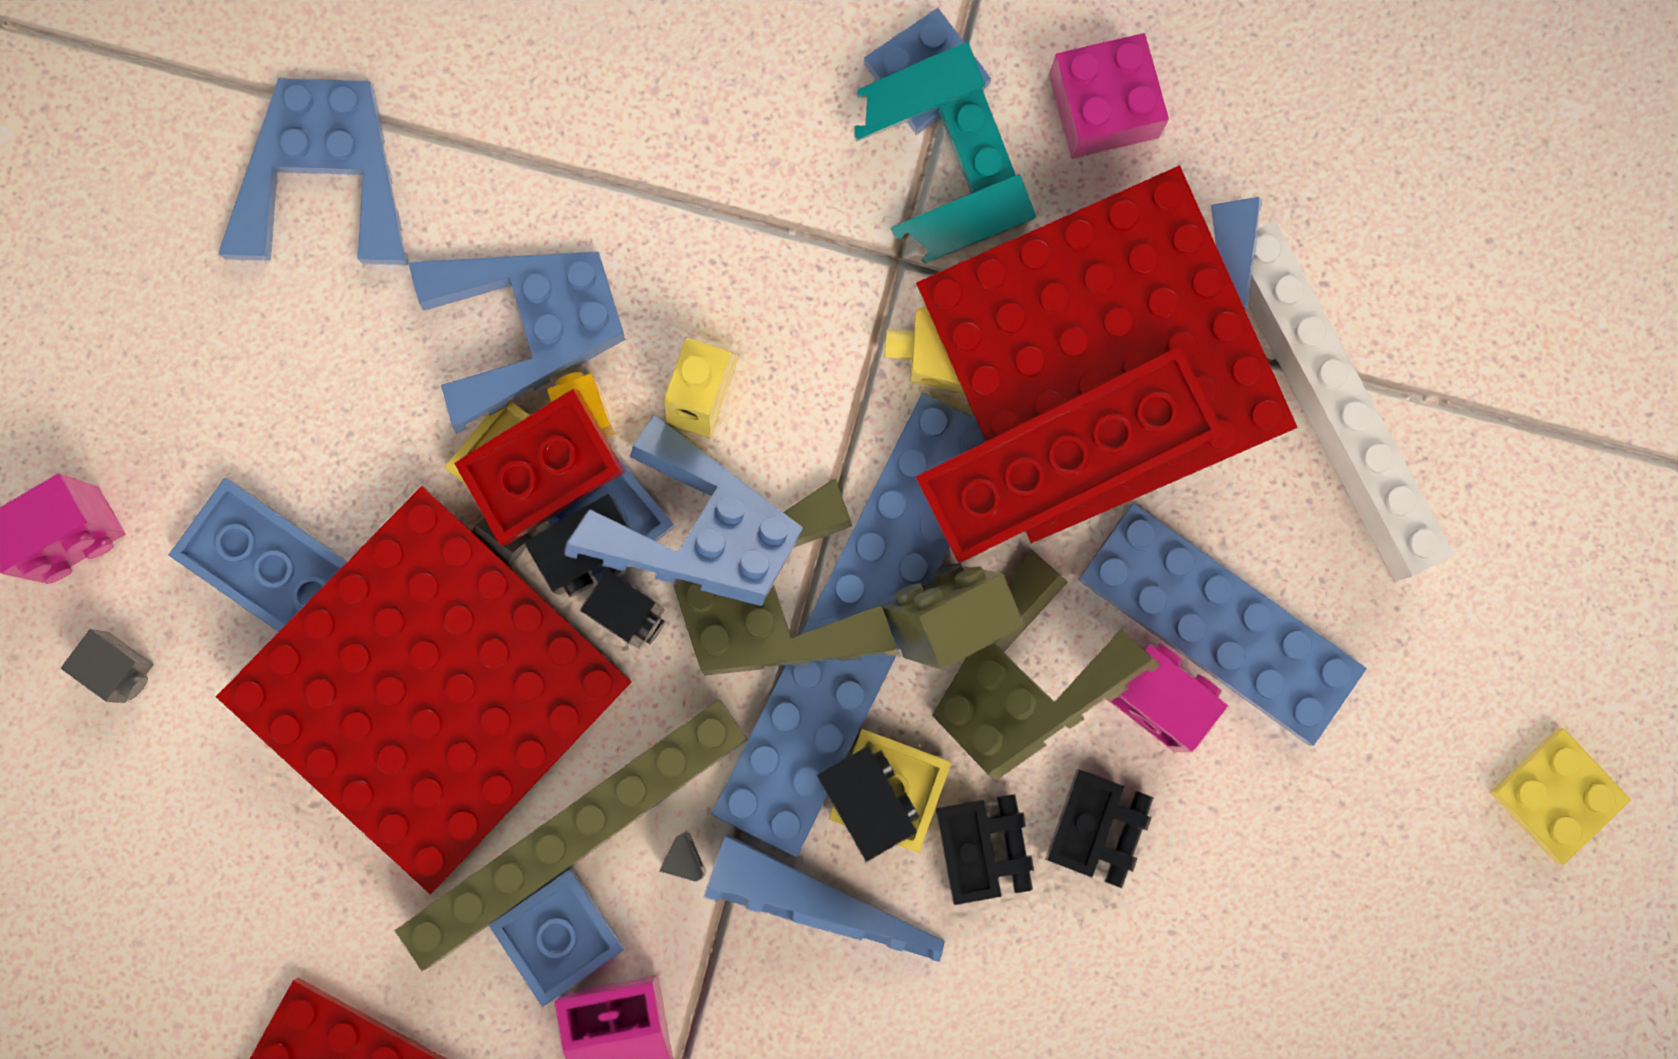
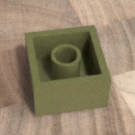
(952, 615)

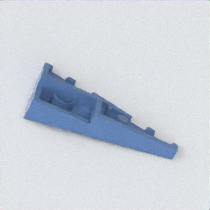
(772, 886)

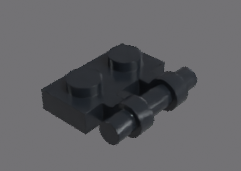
(1087, 821)
(970, 852)

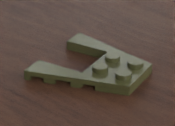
(748, 637)
(1004, 713)

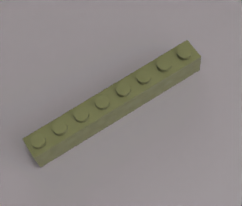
(571, 835)

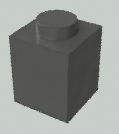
(108, 667)

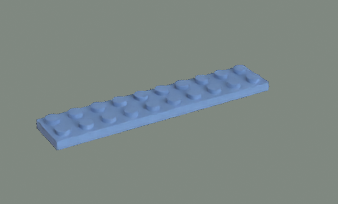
(823, 704)

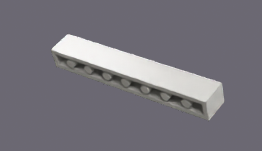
(1342, 411)

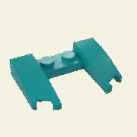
(955, 89)

